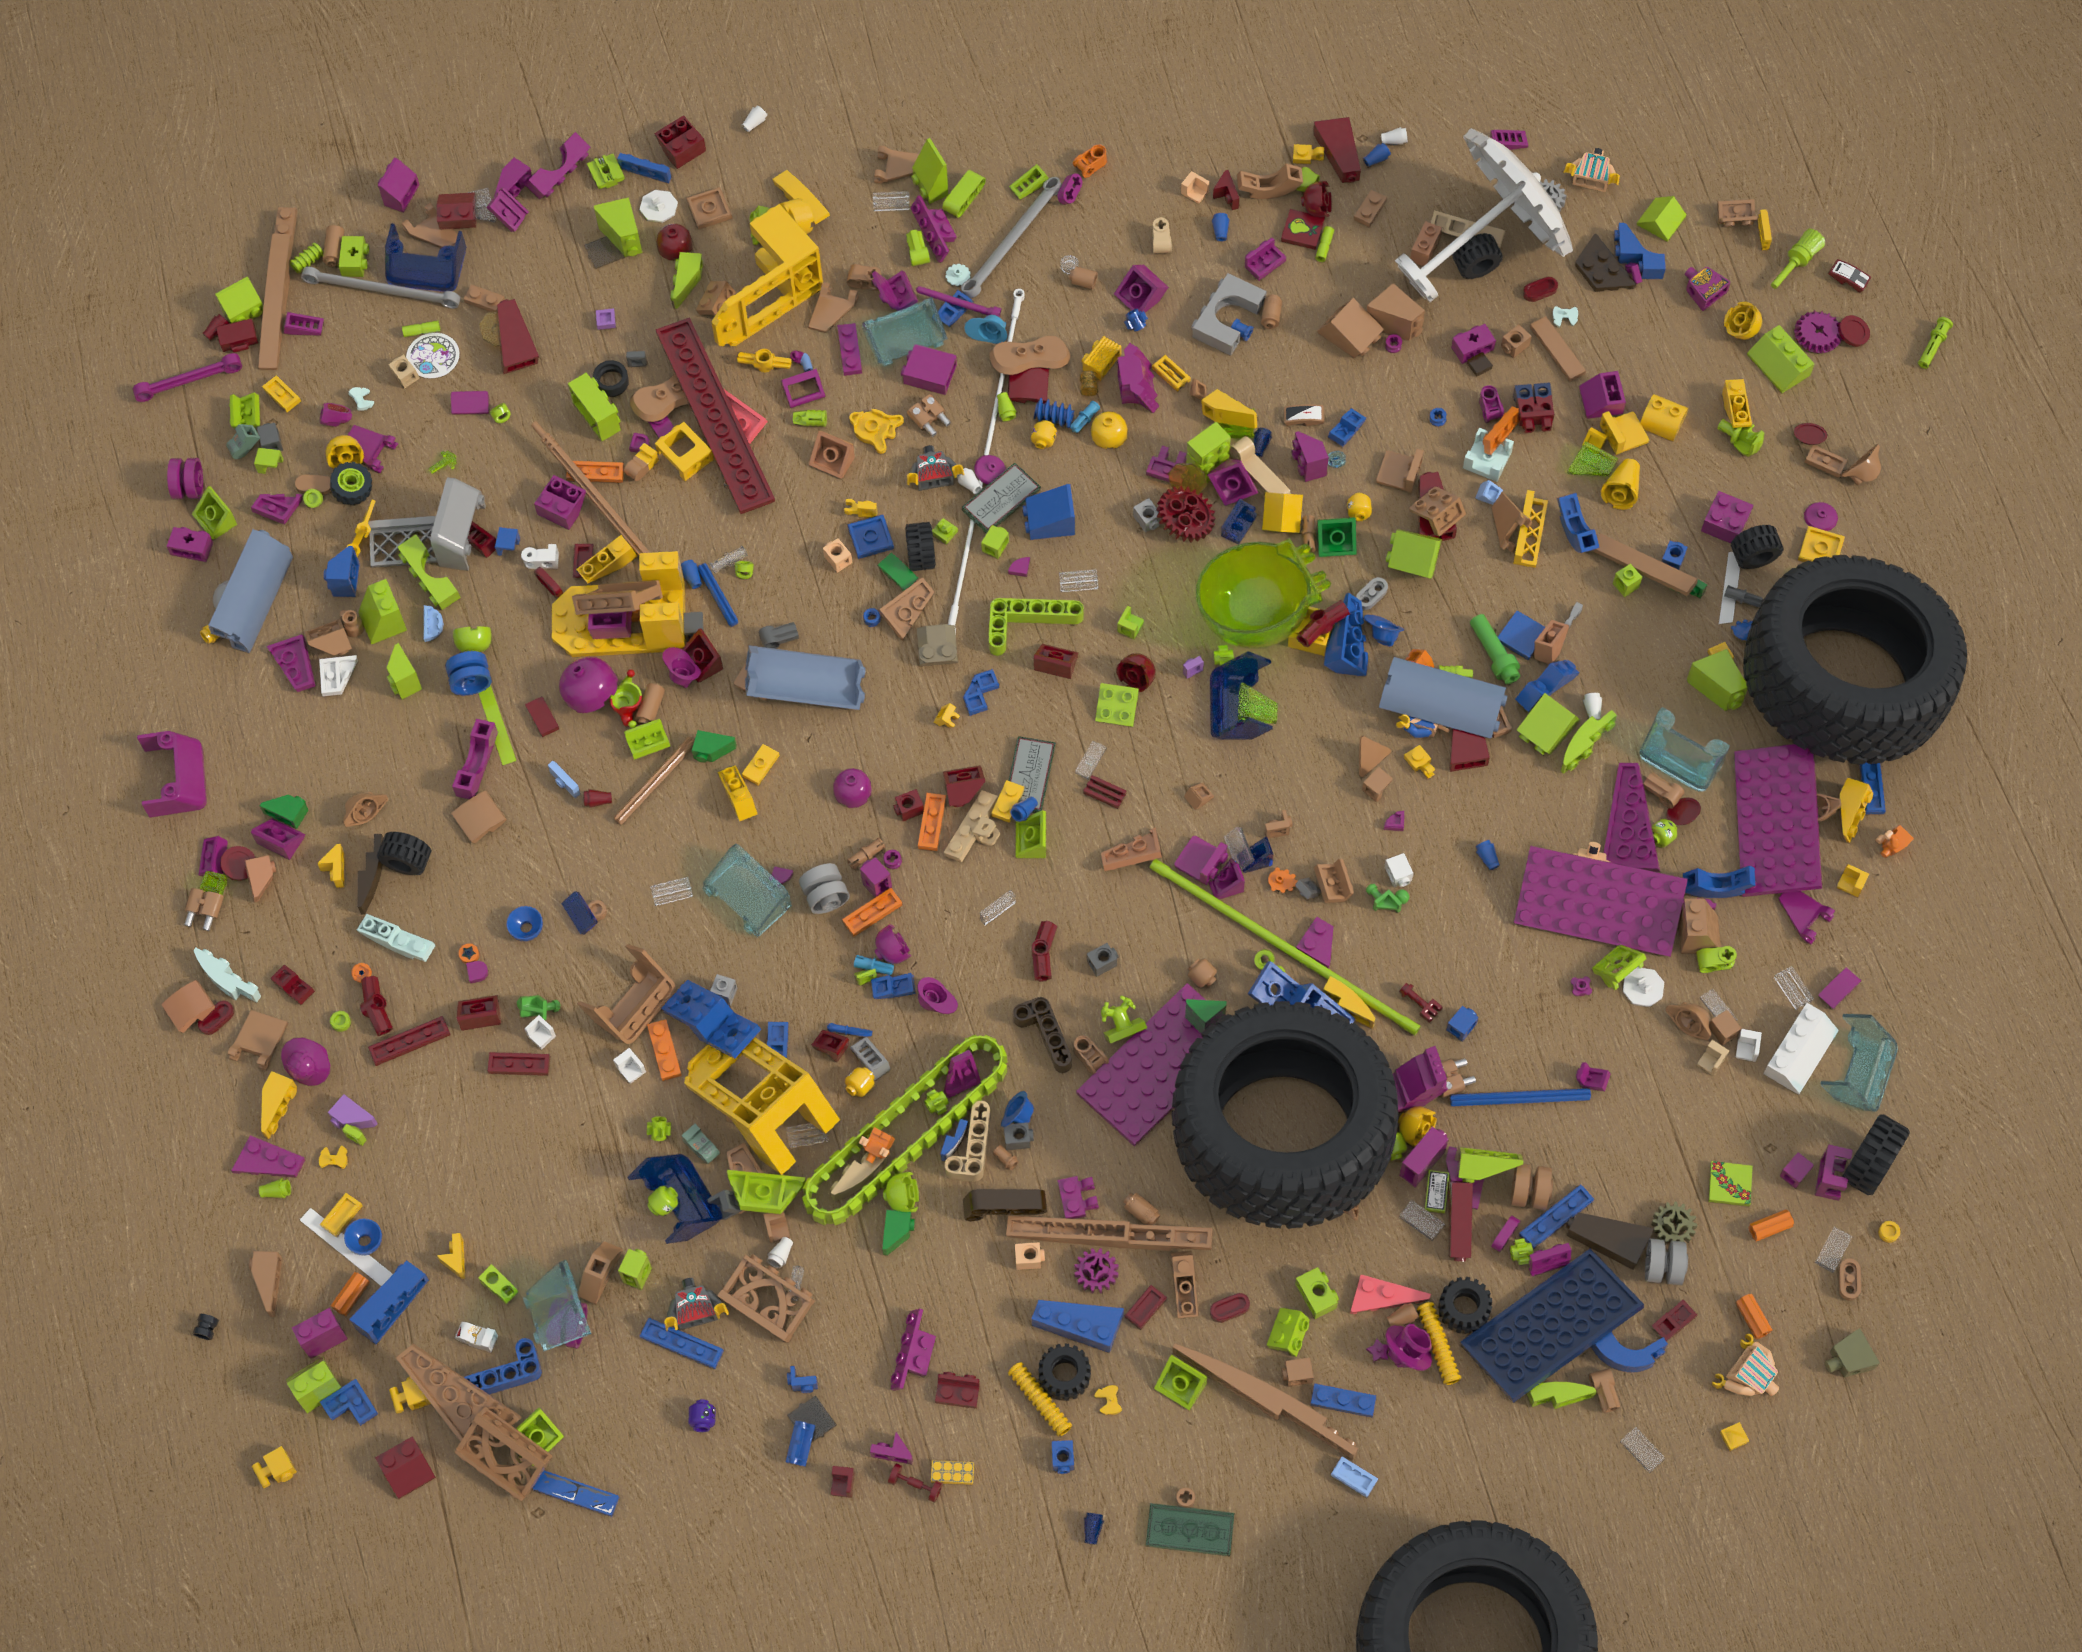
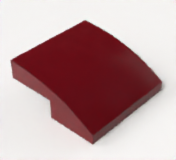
(1029, 385)

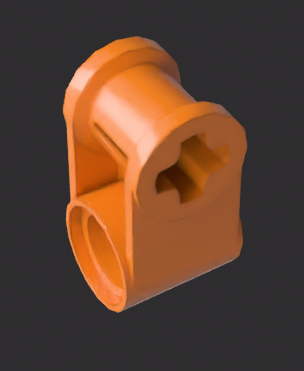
(1088, 162)

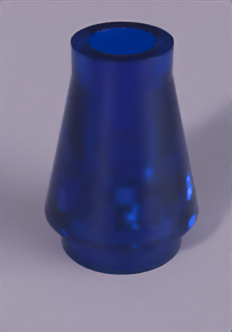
(1261, 440)
(1092, 1527)

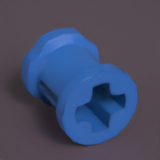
(1245, 331)

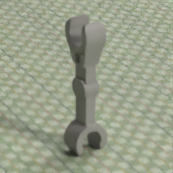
(1574, 614)

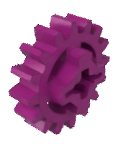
(1089, 1268)

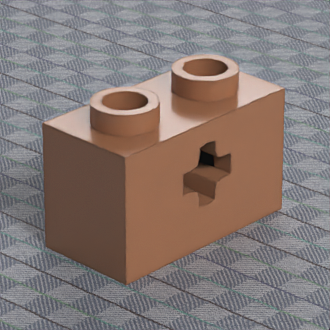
(1426, 243)

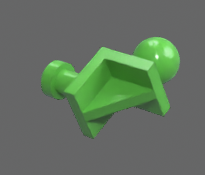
(1388, 899)
(536, 1006)

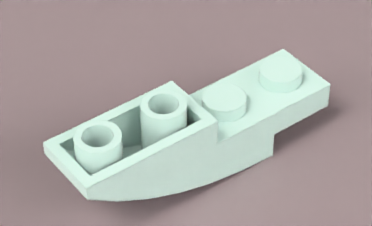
(395, 939)
(224, 978)

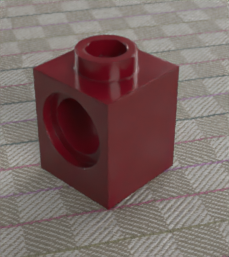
(908, 798)

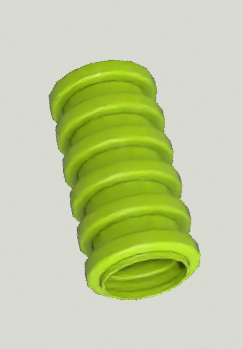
(308, 256)

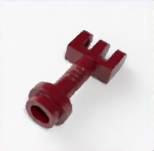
(1427, 1008)

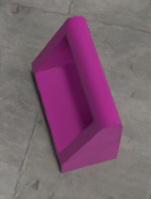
(799, 378)

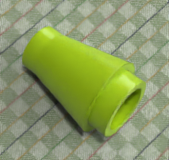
(1005, 407)
(276, 1189)

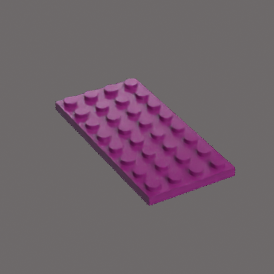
(1778, 819)
(1600, 900)
(1141, 1076)

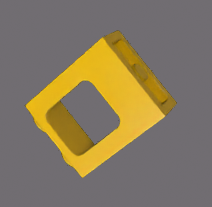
(691, 461)

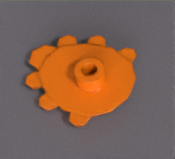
(1281, 880)

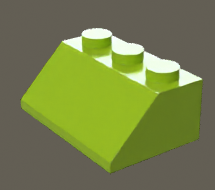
(1781, 359)

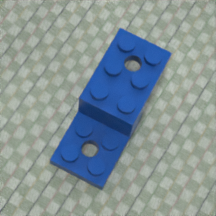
(1291, 991)
(711, 1019)

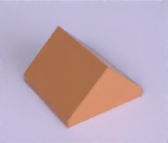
(832, 454)

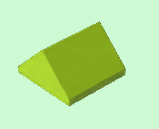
(1662, 217)
(213, 514)
(1031, 836)
(1181, 1382)
(540, 1430)

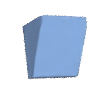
(1488, 492)

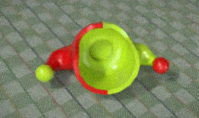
(626, 700)

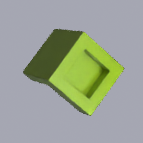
(267, 458)
(1129, 624)

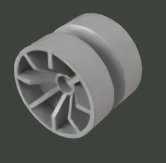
(824, 888)
(1672, 1262)

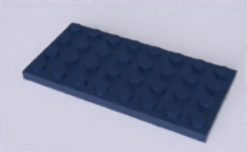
(1551, 1325)

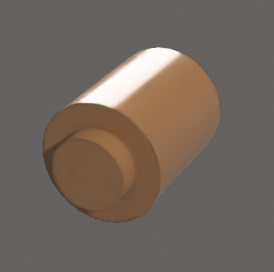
(1083, 277)

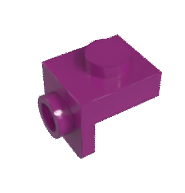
(1592, 1077)

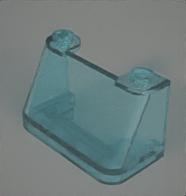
(899, 331)
(1681, 756)
(747, 890)
(556, 1308)

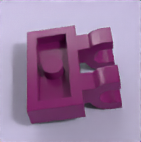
(1160, 466)
(1072, 1199)

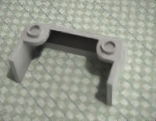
(454, 523)

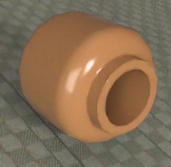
(1202, 973)

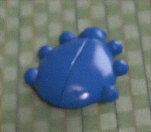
(1742, 629)

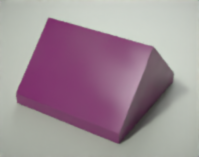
(1232, 481)
(278, 838)

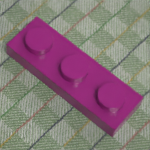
(849, 349)

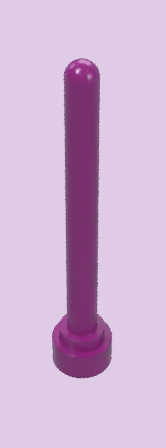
(959, 302)

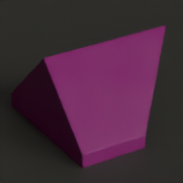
(1228, 881)

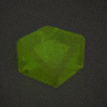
(214, 882)

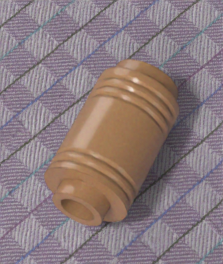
(1271, 311)
(1141, 1209)

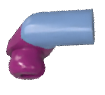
(803, 359)

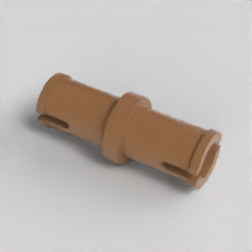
(1309, 532)
(866, 853)

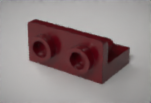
(957, 1390)

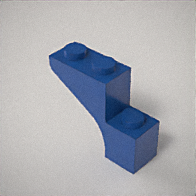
(1631, 251)
(1552, 679)

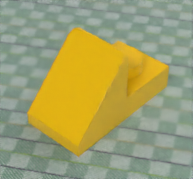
(334, 862)
(455, 1261)

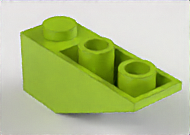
(689, 273)

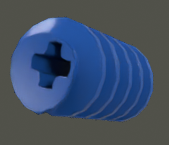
(1053, 412)

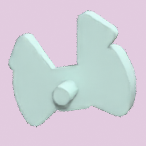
(1559, 313)
(358, 393)

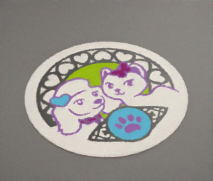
(433, 355)

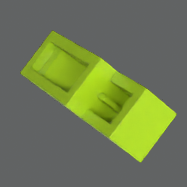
(1560, 1393)

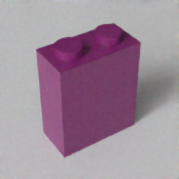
(929, 369)
(1424, 1156)
(319, 1333)

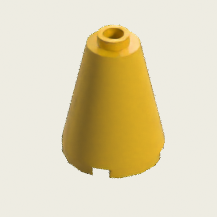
(1623, 485)

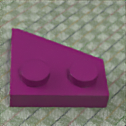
(276, 506)

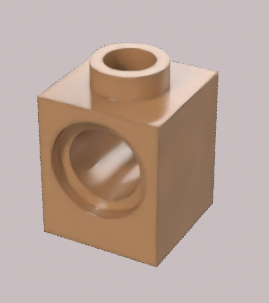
(1518, 335)
(1298, 1372)

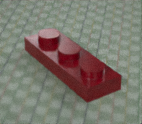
(518, 1063)

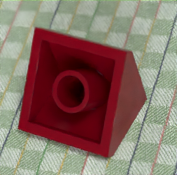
(703, 655)
(1055, 661)
(478, 1013)

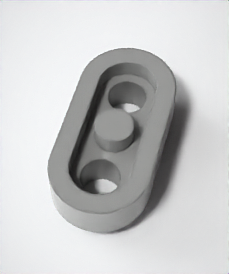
(1370, 594)

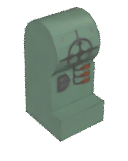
(242, 441)
(700, 1144)

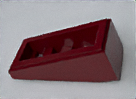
(487, 547)

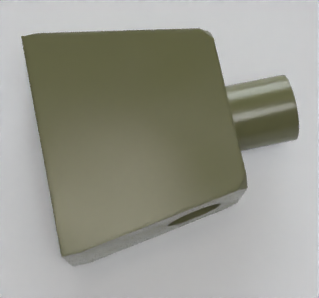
(1852, 1356)

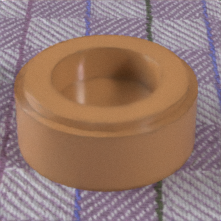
(598, 909)

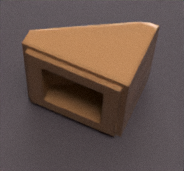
(1198, 795)

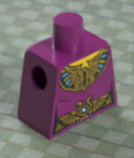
(1706, 286)

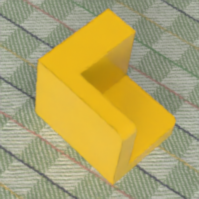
(1852, 880)

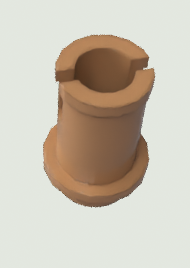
(1005, 1157)

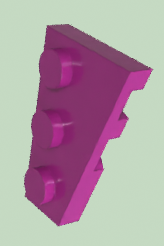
(294, 661)

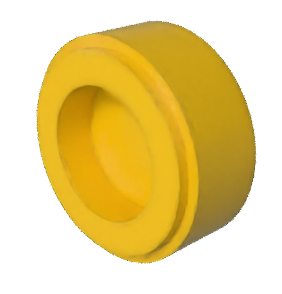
(1889, 1231)

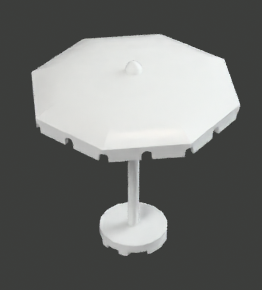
(1515, 185)

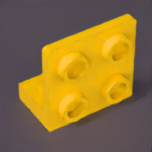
(1623, 431)

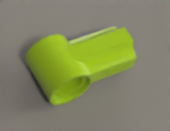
(917, 250)

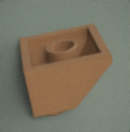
(329, 638)

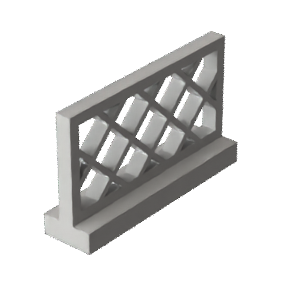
(394, 527)

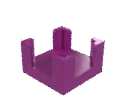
(1826, 1177)

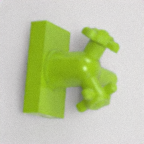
(1123, 1025)

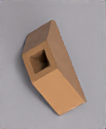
(598, 1272)

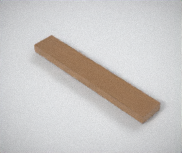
(1645, 565)

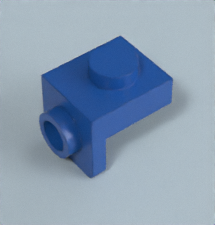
(803, 1384)

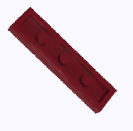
(409, 1040)

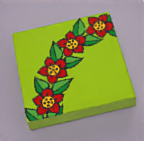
(1730, 1183)

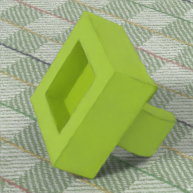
(944, 531)

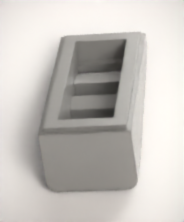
(879, 1066)

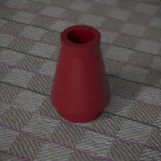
(211, 332)
(596, 798)

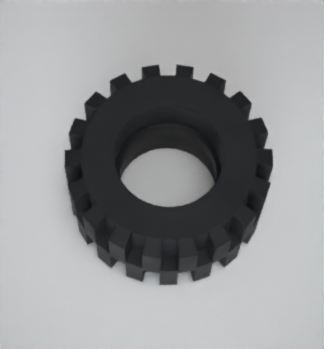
(1478, 256)
(920, 546)
(1757, 547)
(404, 853)
(1468, 1289)
(1059, 1388)

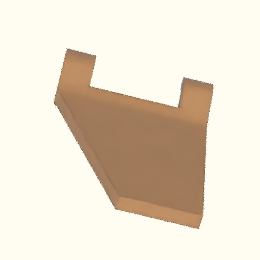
(898, 164)
(430, 231)
(830, 308)
(1507, 519)

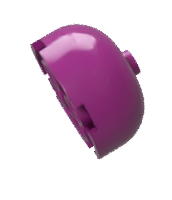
(587, 684)

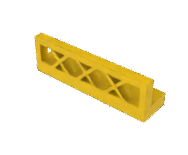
(1521, 542)

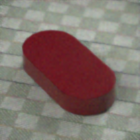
(1540, 289)
(548, 582)
(217, 1018)
(1229, 1307)

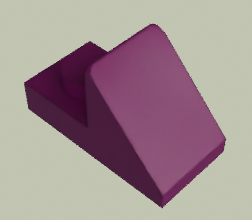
(897, 1453)

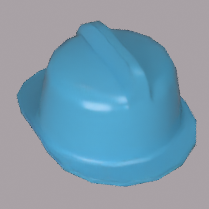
(989, 329)

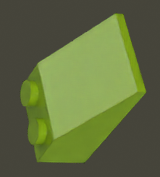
(930, 173)
(1480, 1164)

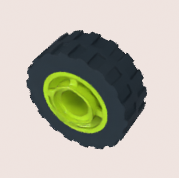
(350, 473)

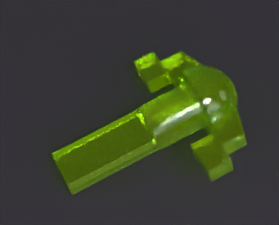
(450, 457)

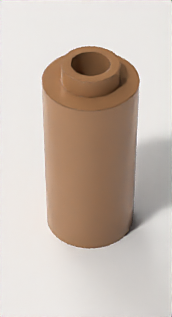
(332, 245)
(649, 704)

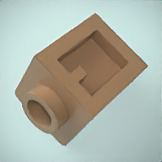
(1278, 828)

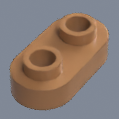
(1848, 1280)

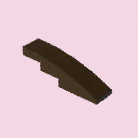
(369, 878)

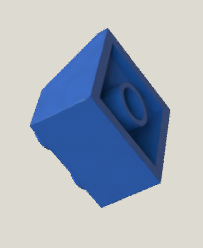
(343, 573)

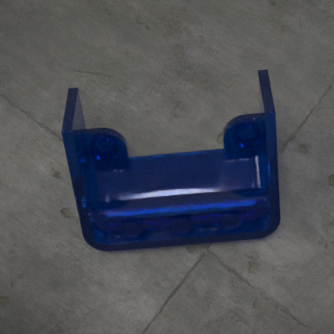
(423, 271)
(1225, 698)
(693, 1209)

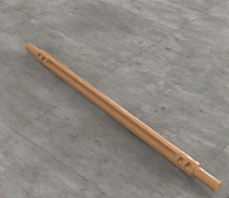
(591, 491)

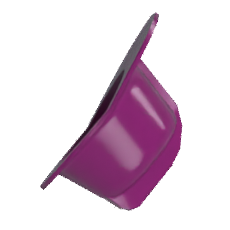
(681, 666)
(935, 996)

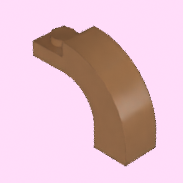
(1272, 185)

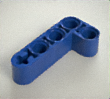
(500, 1372)

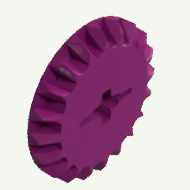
(1813, 341)

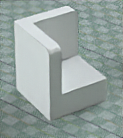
(540, 1032)
(1748, 1045)
(629, 1065)

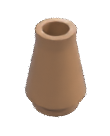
(1403, 1315)

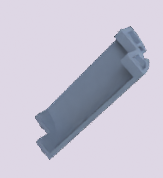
(251, 590)
(804, 677)
(1443, 697)

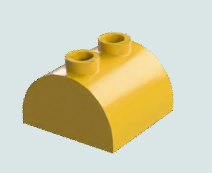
(1663, 417)

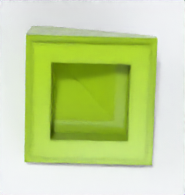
(865, 976)

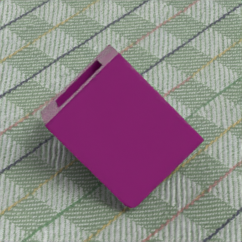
(1796, 1170)

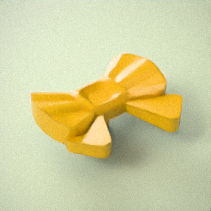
(339, 1159)
(1112, 1406)

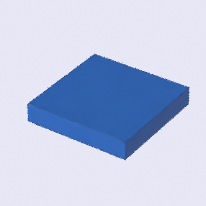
(870, 536)
(1521, 634)

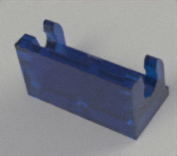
(1238, 521)

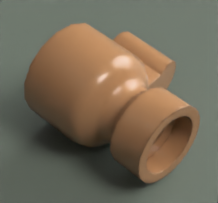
(352, 623)

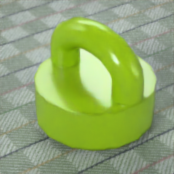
(498, 411)
(744, 566)

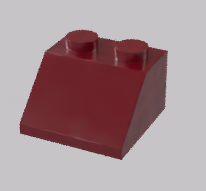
(456, 211)
(405, 1467)

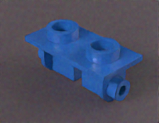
(800, 1443)

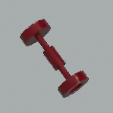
(934, 1491)

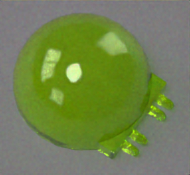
(1258, 592)

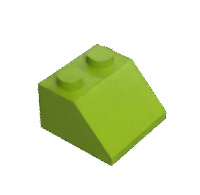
(240, 301)
(402, 675)

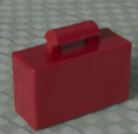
(237, 336)

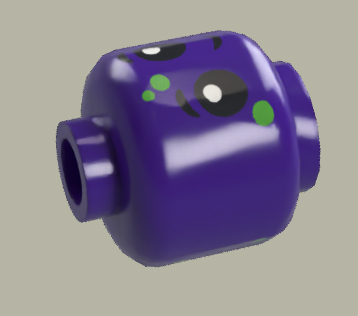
(701, 1416)

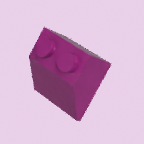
(1140, 289)

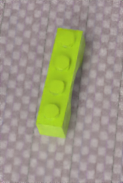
(416, 555)

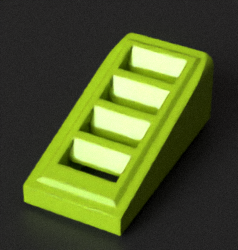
(1031, 174)

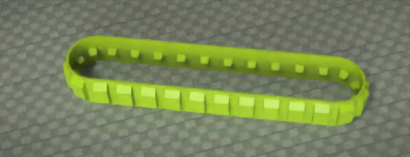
(913, 1151)

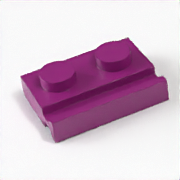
(507, 209)
(1549, 1259)

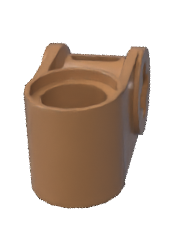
(861, 277)
(1091, 1057)

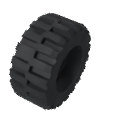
(1876, 1154)

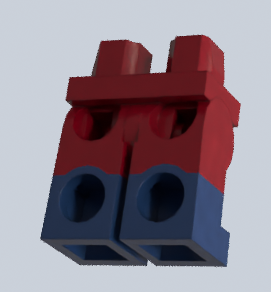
(1534, 406)

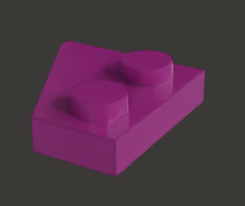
(1318, 942)
(961, 1074)

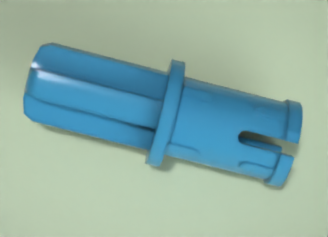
(1085, 416)
(869, 963)

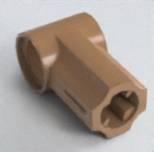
(1667, 792)
(1604, 1384)

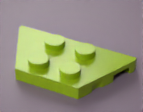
(764, 1191)

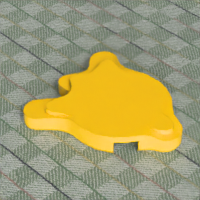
(875, 427)

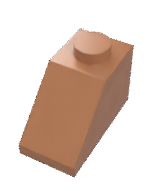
(1550, 642)
(260, 875)

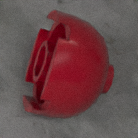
(1317, 199)
(673, 240)
(1136, 671)

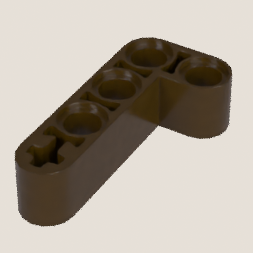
(1048, 1035)
(1003, 1202)

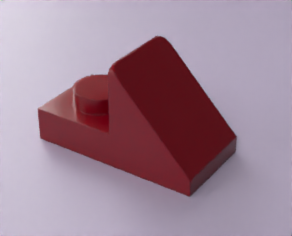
(1226, 188)
(831, 1043)

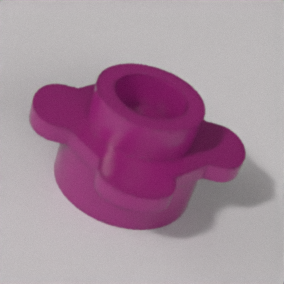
(1577, 990)

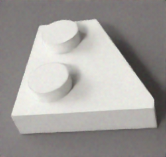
(336, 674)

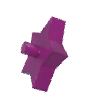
(1378, 1351)

